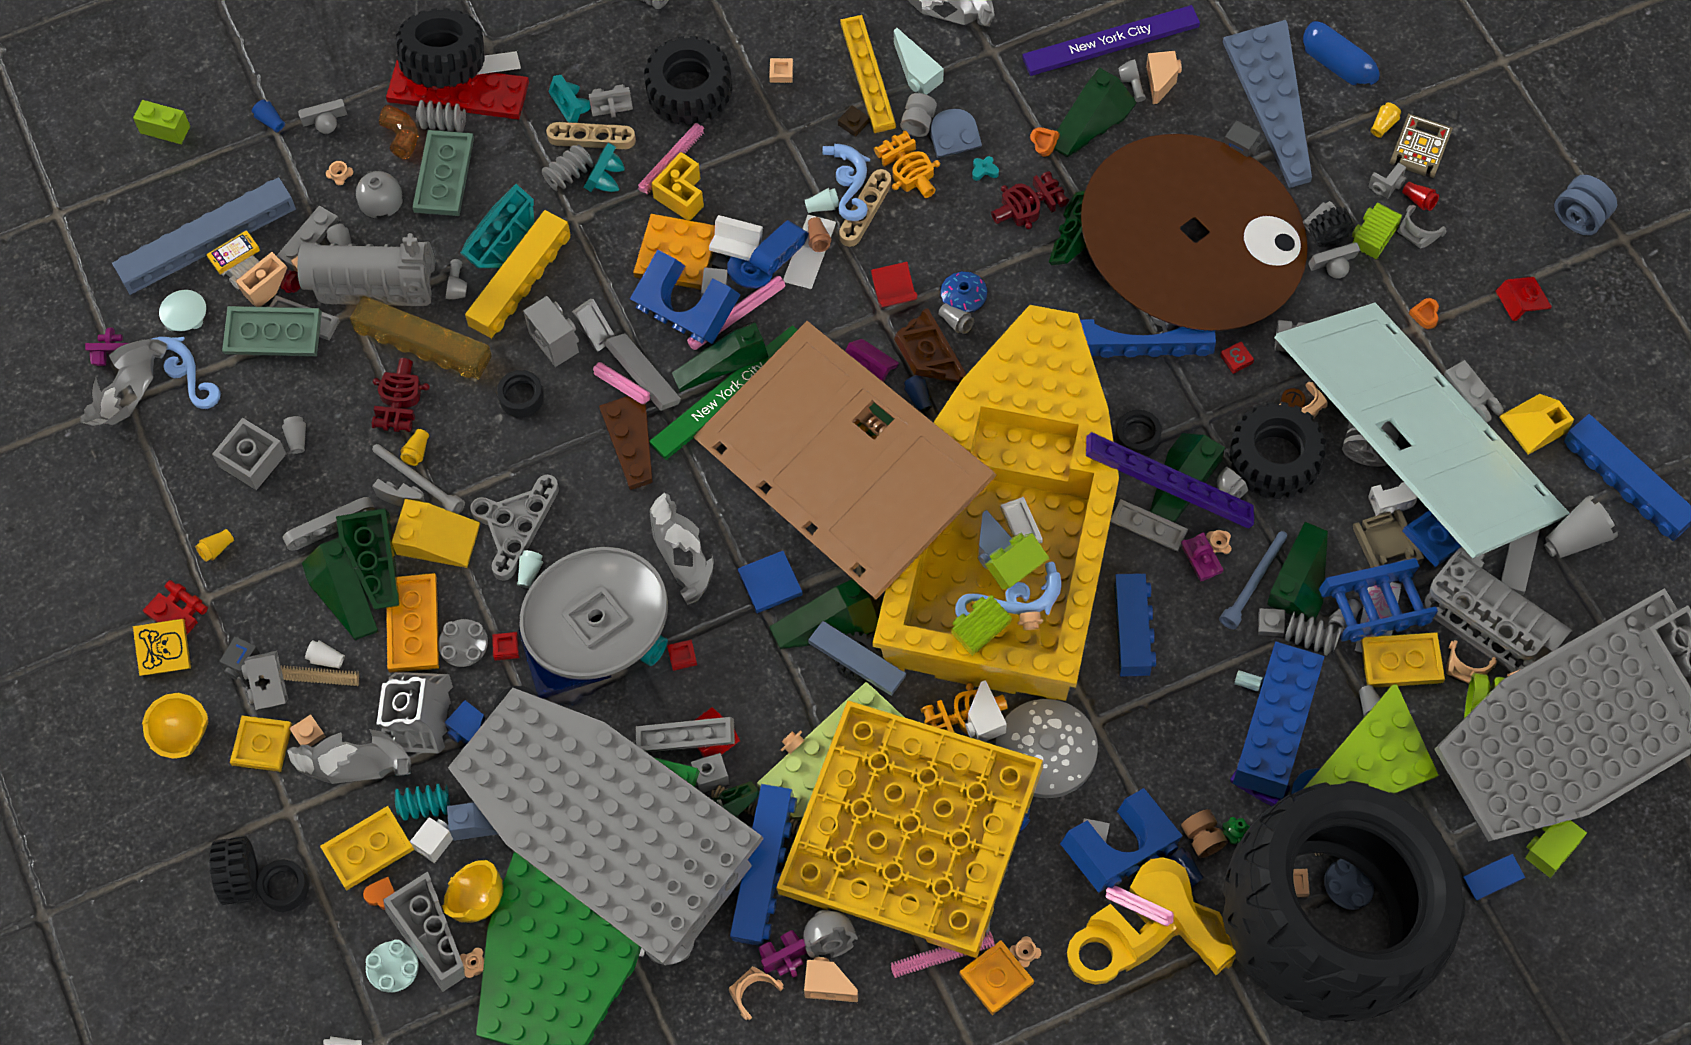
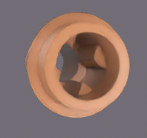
(818, 236)

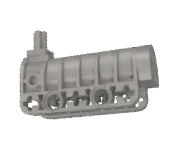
(379, 272)
(1495, 612)

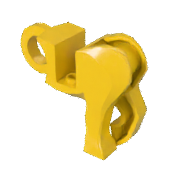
(1168, 886)

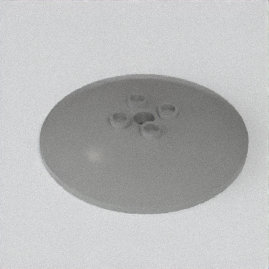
(587, 584)

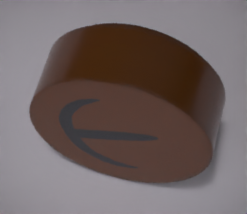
(1293, 397)

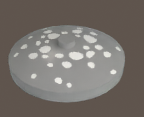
(1058, 737)

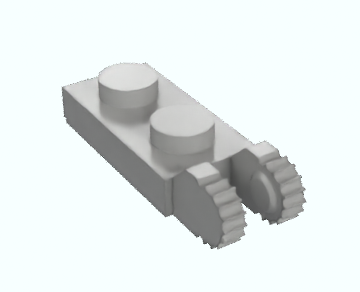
(1473, 390)

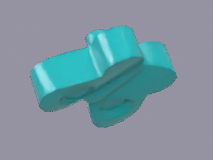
(984, 167)

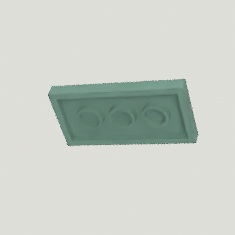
(443, 173)
(272, 331)

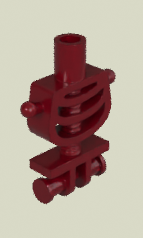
(1015, 200)
(404, 393)

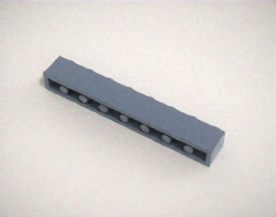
(203, 235)

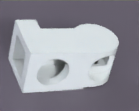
(1391, 499)

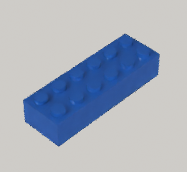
(1278, 720)

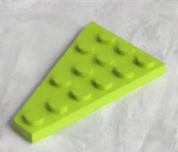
(1381, 750)

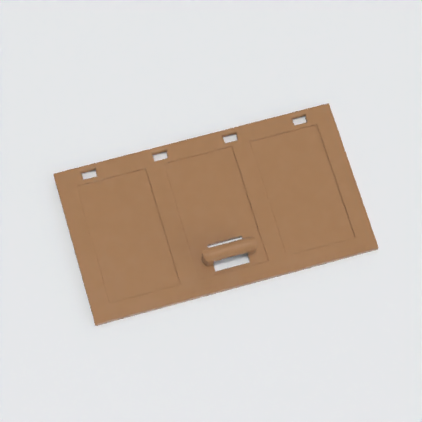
(866, 496)

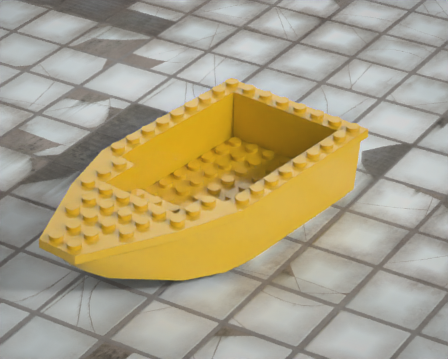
(1028, 422)

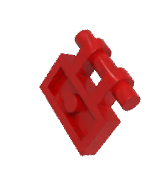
(165, 609)

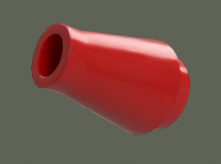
(1422, 196)

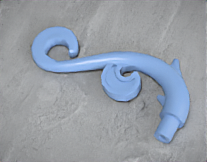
(855, 182)
(188, 367)
(1011, 605)

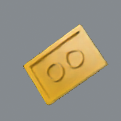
(1402, 660)
(367, 848)

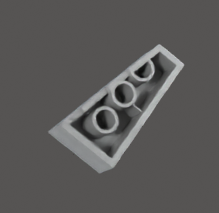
(424, 926)

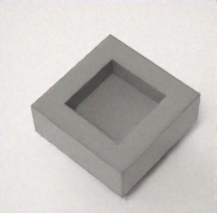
(1271, 622)

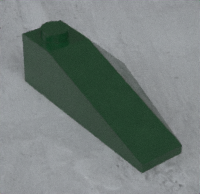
(1095, 110)
(1071, 239)
(370, 550)
(843, 608)

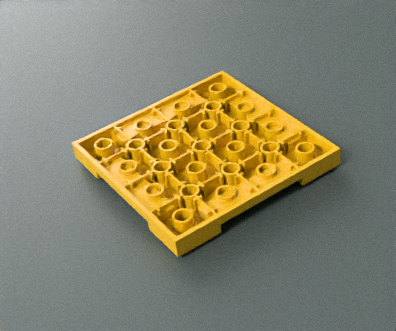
(911, 827)

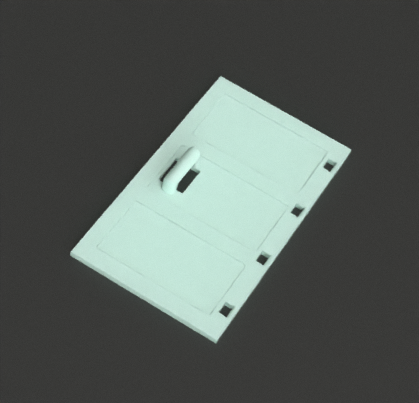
(1453, 466)

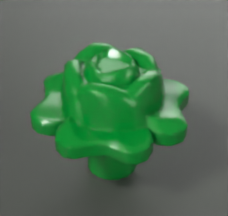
(1235, 829)

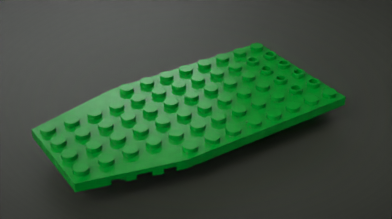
(551, 960)

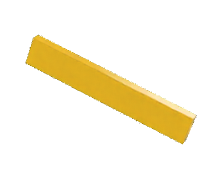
(868, 74)

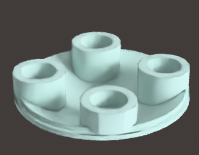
(182, 310)
(392, 966)

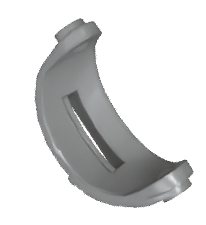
(1414, 234)

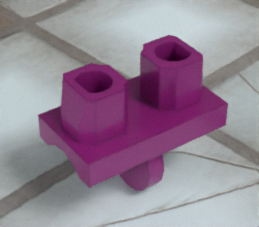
(99, 350)
(1202, 557)
(786, 957)

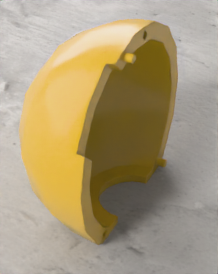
(174, 725)
(473, 892)

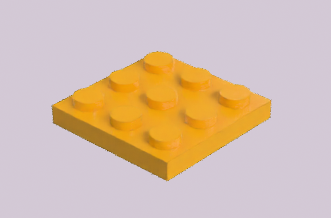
(682, 240)

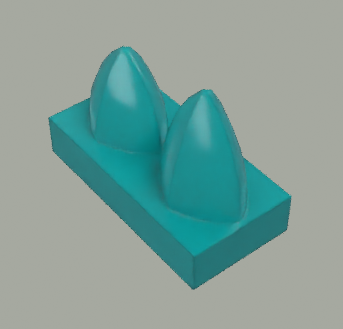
(564, 96)
(598, 177)

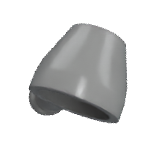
(1129, 73)
(456, 287)

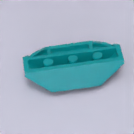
(500, 230)

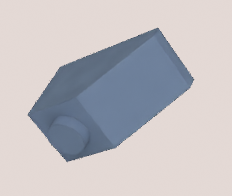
(991, 538)
(468, 822)

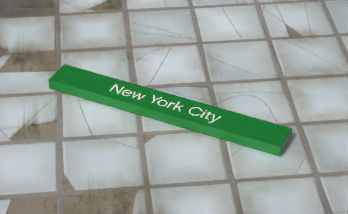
(690, 422)

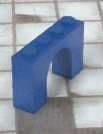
(703, 320)
(1108, 866)

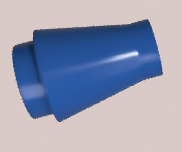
(266, 113)

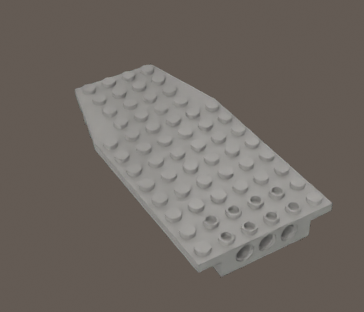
(1578, 723)
(605, 820)

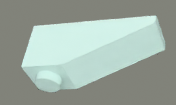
(919, 68)

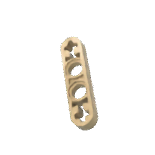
(591, 131)
(869, 189)

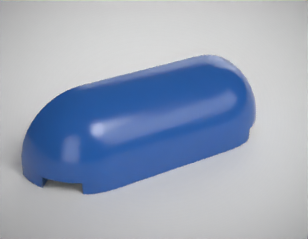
(1339, 54)

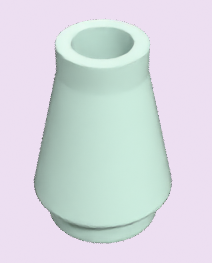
(823, 201)
(529, 566)

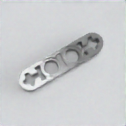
(323, 525)

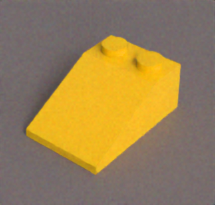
(434, 534)

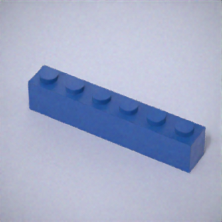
(1630, 477)
(759, 883)

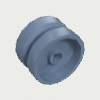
(1585, 204)

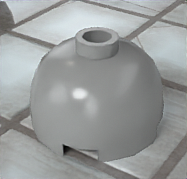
(378, 194)
(829, 933)

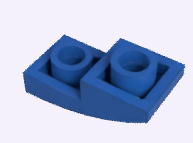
(1494, 877)

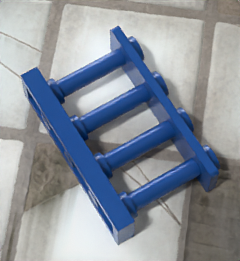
(1381, 577)

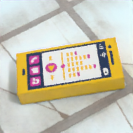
(233, 252)

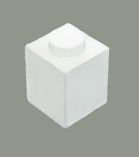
(432, 839)

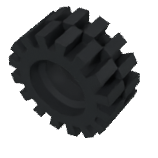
(1331, 226)

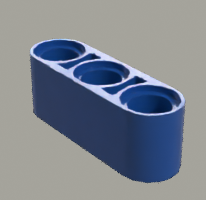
(778, 247)

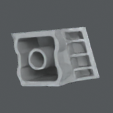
(415, 710)

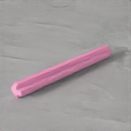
(747, 305)

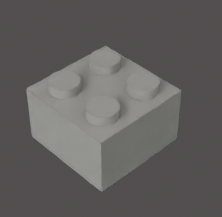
(551, 330)
(249, 453)

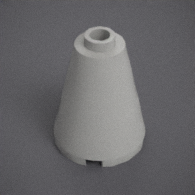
(1581, 529)

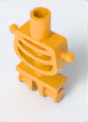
(914, 167)
(958, 717)

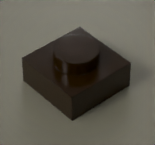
(853, 121)

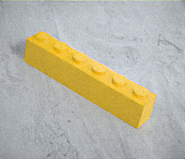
(518, 274)

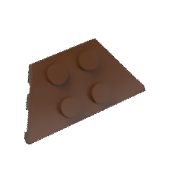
(928, 350)

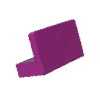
(871, 358)

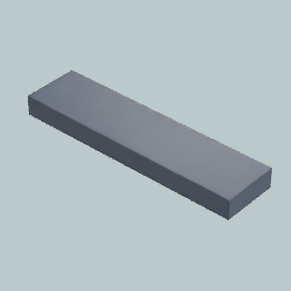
(857, 658)

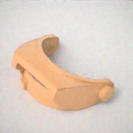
(1318, 403)
(1462, 672)
(751, 976)

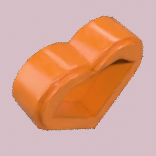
(1044, 140)
(1425, 313)
(377, 892)

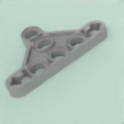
(519, 510)

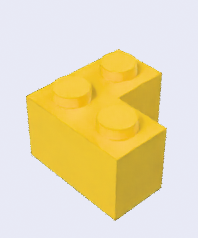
(676, 187)

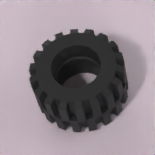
(233, 870)

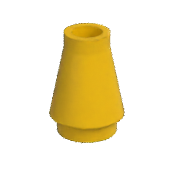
(1386, 118)
(414, 449)
(213, 545)

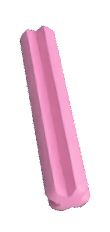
(621, 383)
(1140, 905)

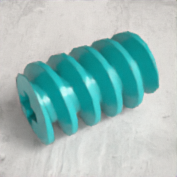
(422, 802)

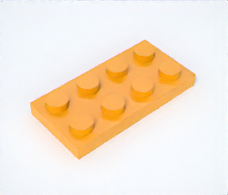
(413, 625)

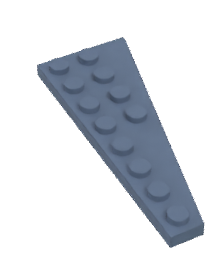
(1269, 79)

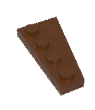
(630, 438)

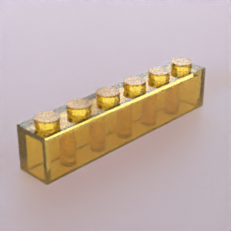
(420, 338)

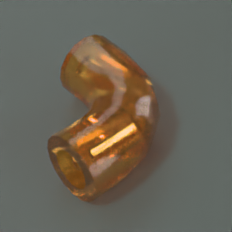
(404, 128)

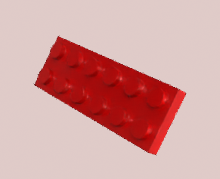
(484, 94)

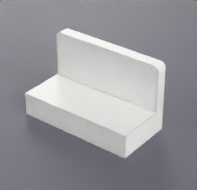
(735, 238)

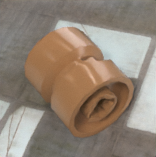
(1203, 830)

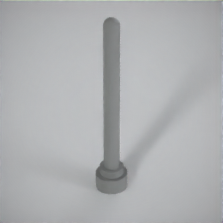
(450, 502)

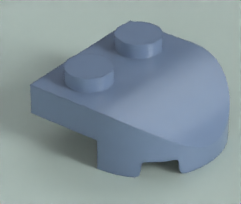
(954, 132)

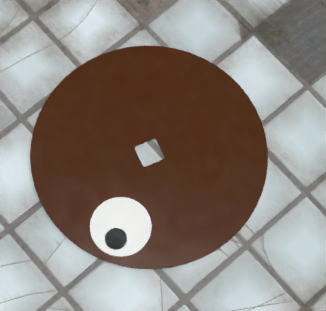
(1226, 278)

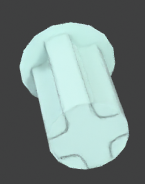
(1249, 681)

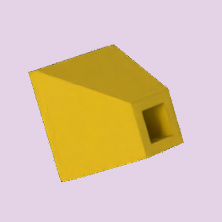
(1537, 422)

